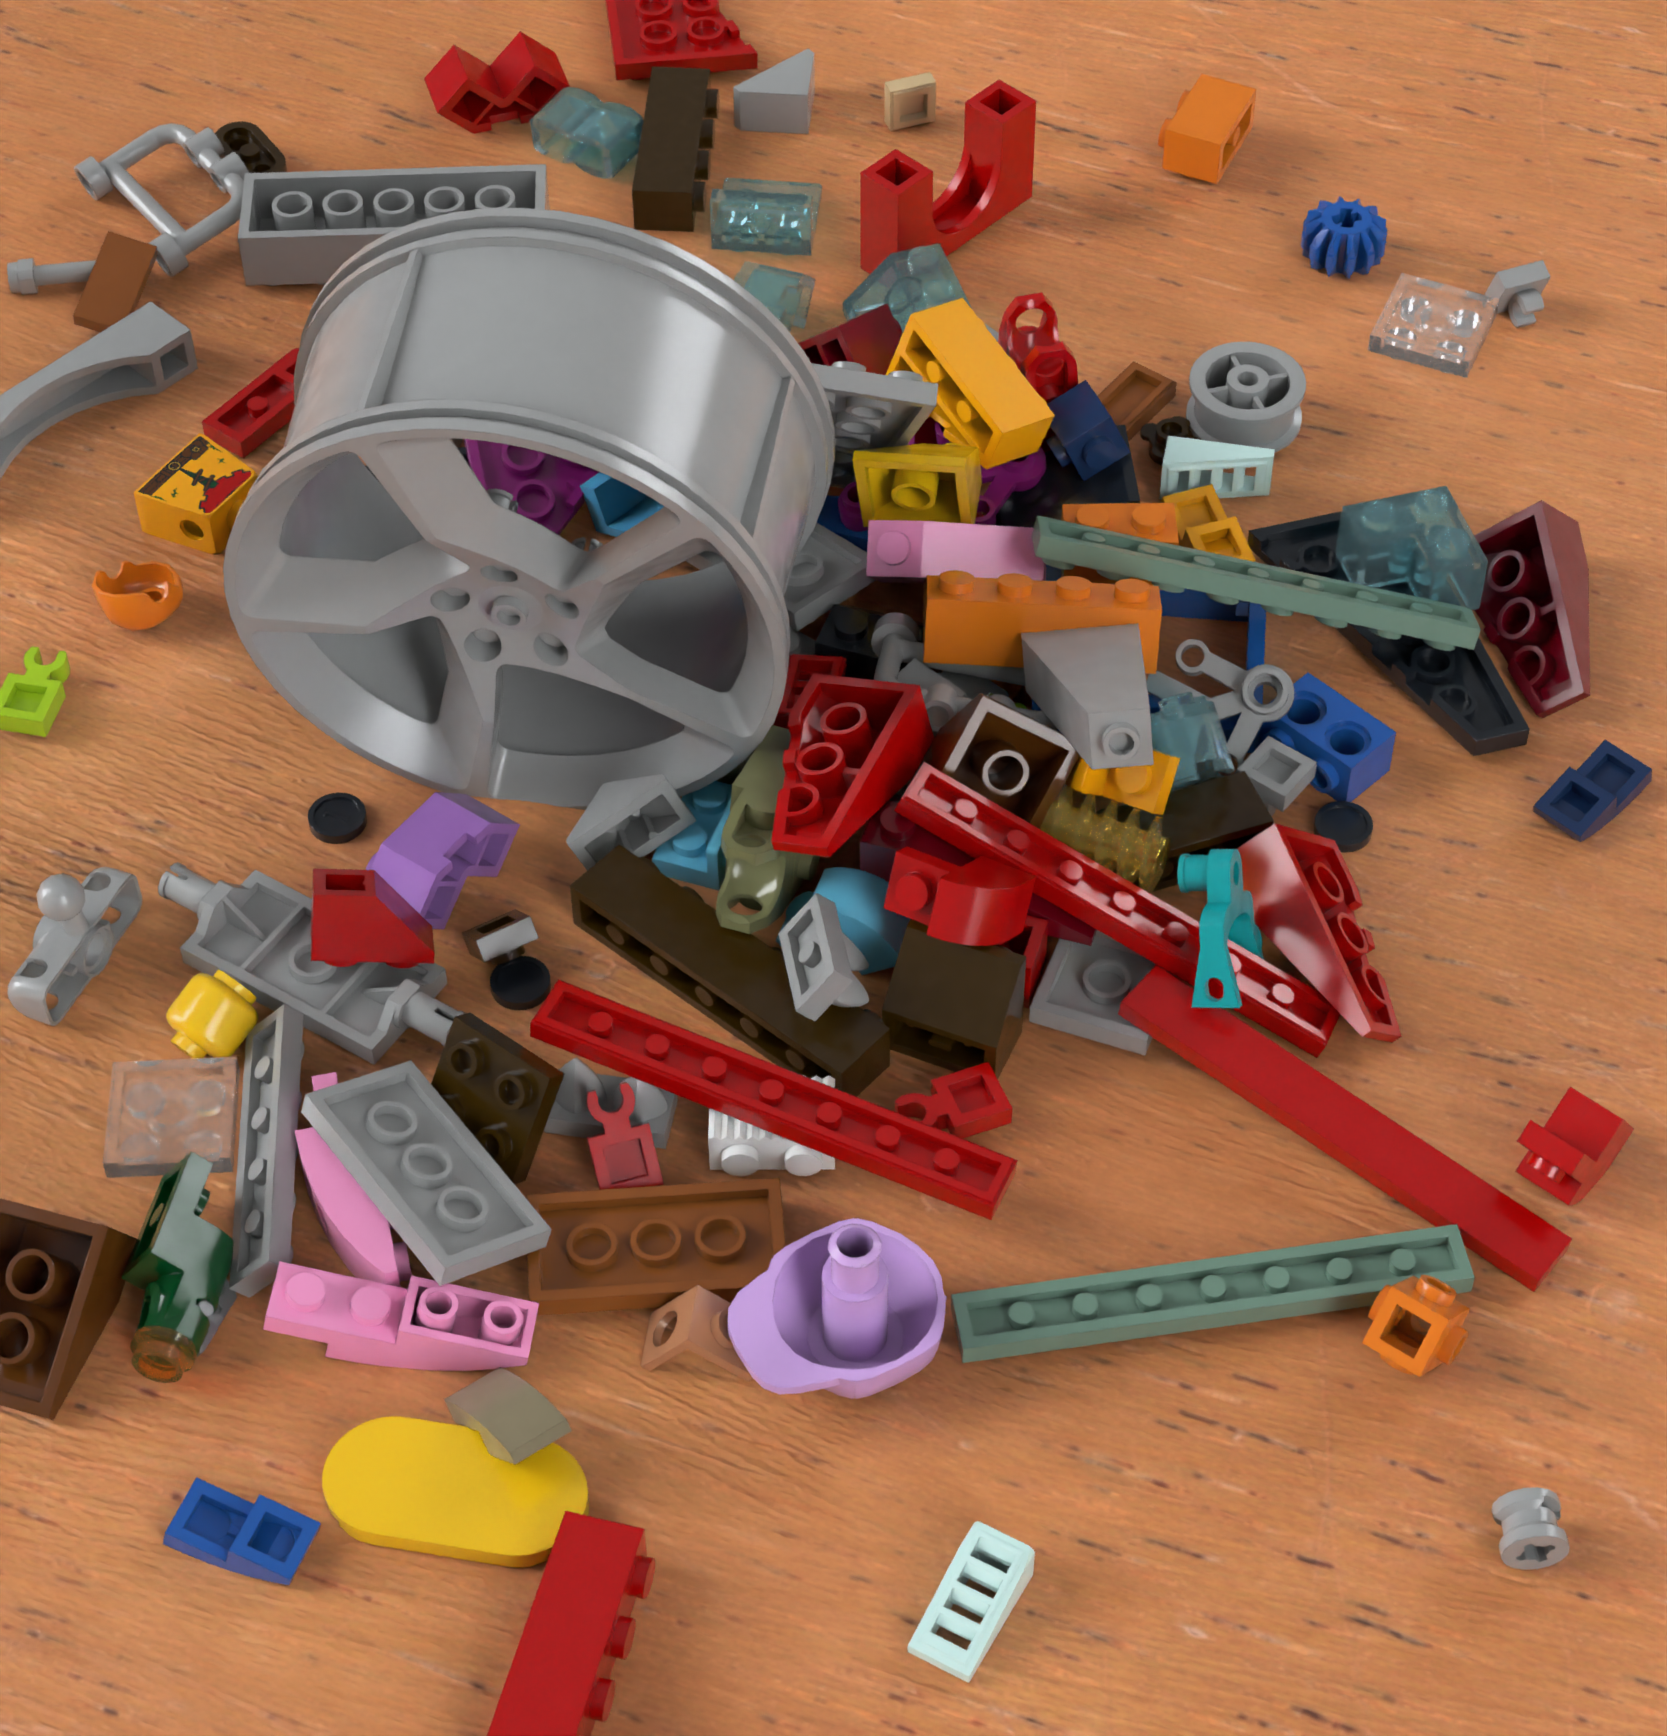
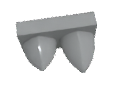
(821, 960)
(572, 1118)

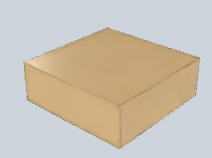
(910, 101)

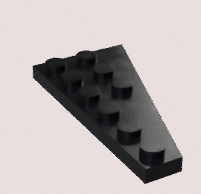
(1452, 687)

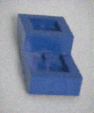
(240, 1536)

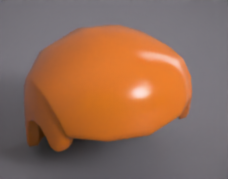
(139, 594)

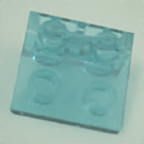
(765, 216)

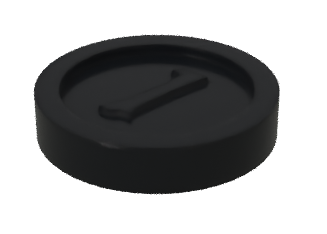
(337, 818)
(1345, 823)
(520, 983)

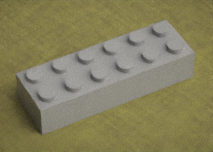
(313, 221)

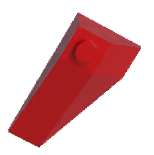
(846, 758)

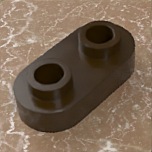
(252, 147)

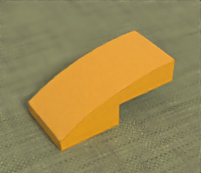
(1205, 525)

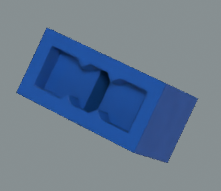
(1337, 734)

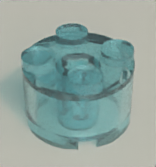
(1193, 732)

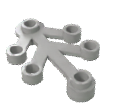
(1233, 703)

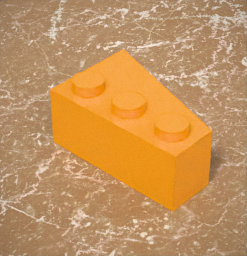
(980, 388)

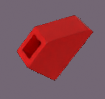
(365, 920)

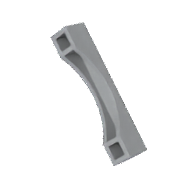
(126, 360)

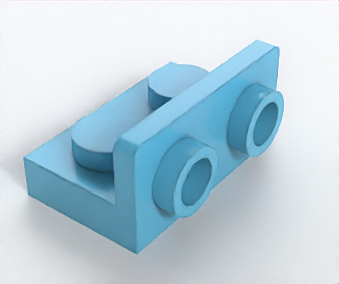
(696, 851)

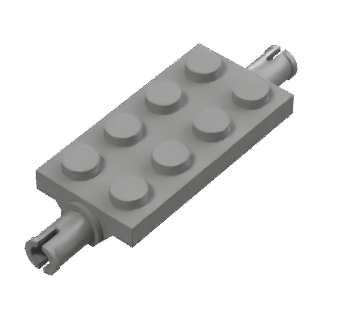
(264, 943)

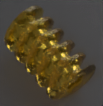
(1109, 841)

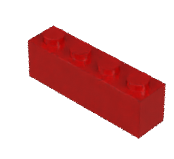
(576, 1630)

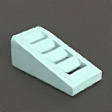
(1189, 464)
(993, 1562)

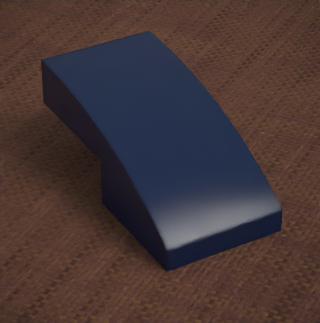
(1595, 793)

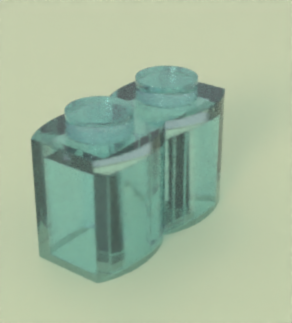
(587, 132)

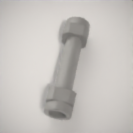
(26, 276)

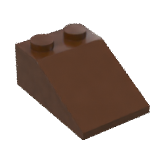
(54, 1301)

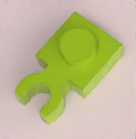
(34, 699)

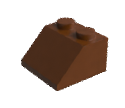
(1004, 757)

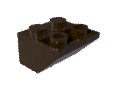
(954, 1001)

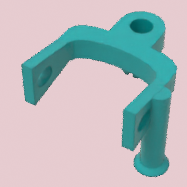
(1224, 917)

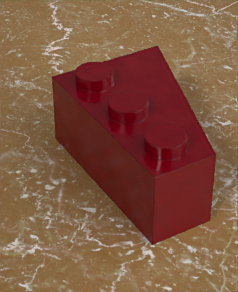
(867, 341)

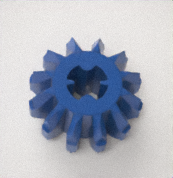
(1344, 237)

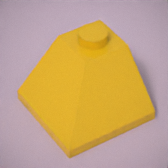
(918, 482)

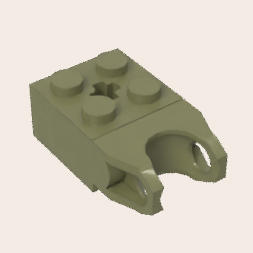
(754, 870)

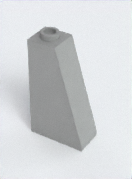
(1093, 691)

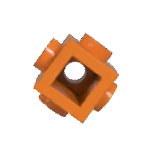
(1400, 1336)

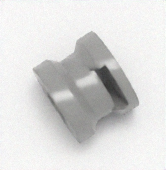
(1530, 1528)

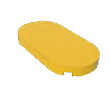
(445, 1495)

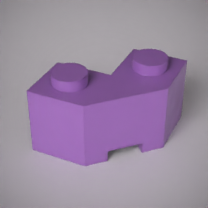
(439, 848)

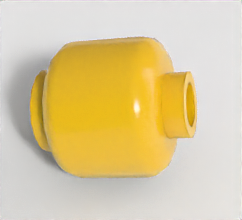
(212, 1016)

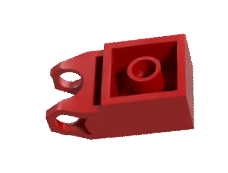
(1037, 351)

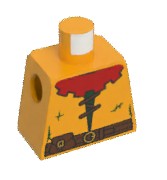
(195, 496)

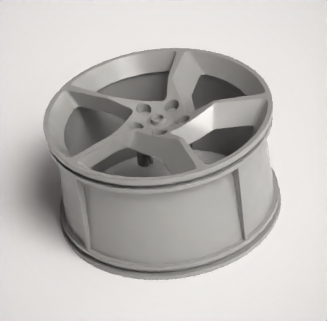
(470, 637)

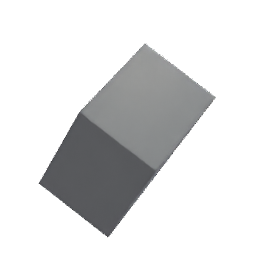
(778, 97)
(630, 814)

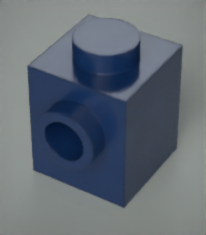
(1084, 432)

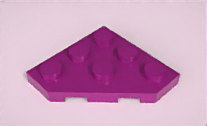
(540, 482)

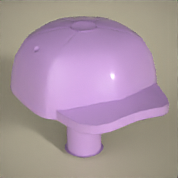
(840, 1313)

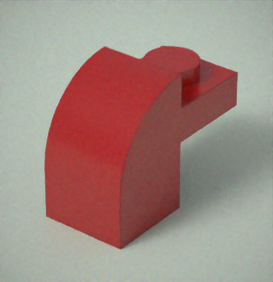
(961, 905)
(1572, 1147)

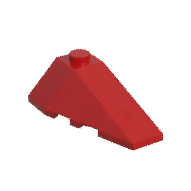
(1307, 911)

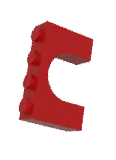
(988, 184)

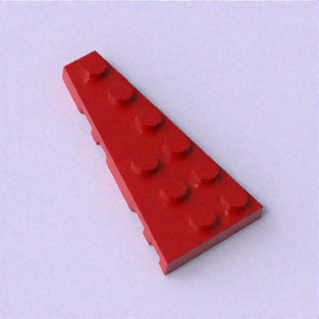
(674, 36)

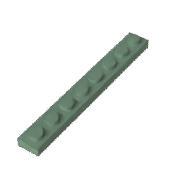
(1273, 587)
(1202, 1293)

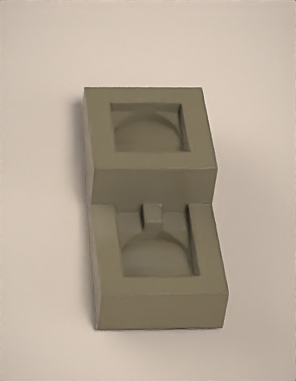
(508, 1415)

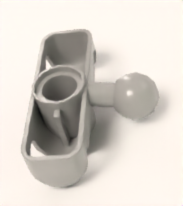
(72, 939)

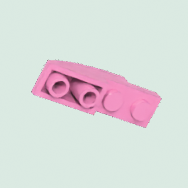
(346, 1212)
(399, 1326)

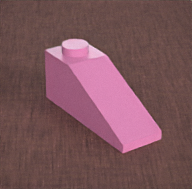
(913, 549)

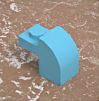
(861, 914)

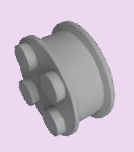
(1246, 396)

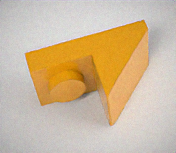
(1137, 786)

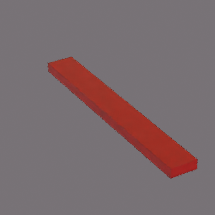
(1113, 905)
(774, 1099)
(1346, 1128)

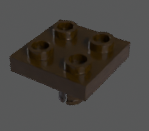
(497, 1091)

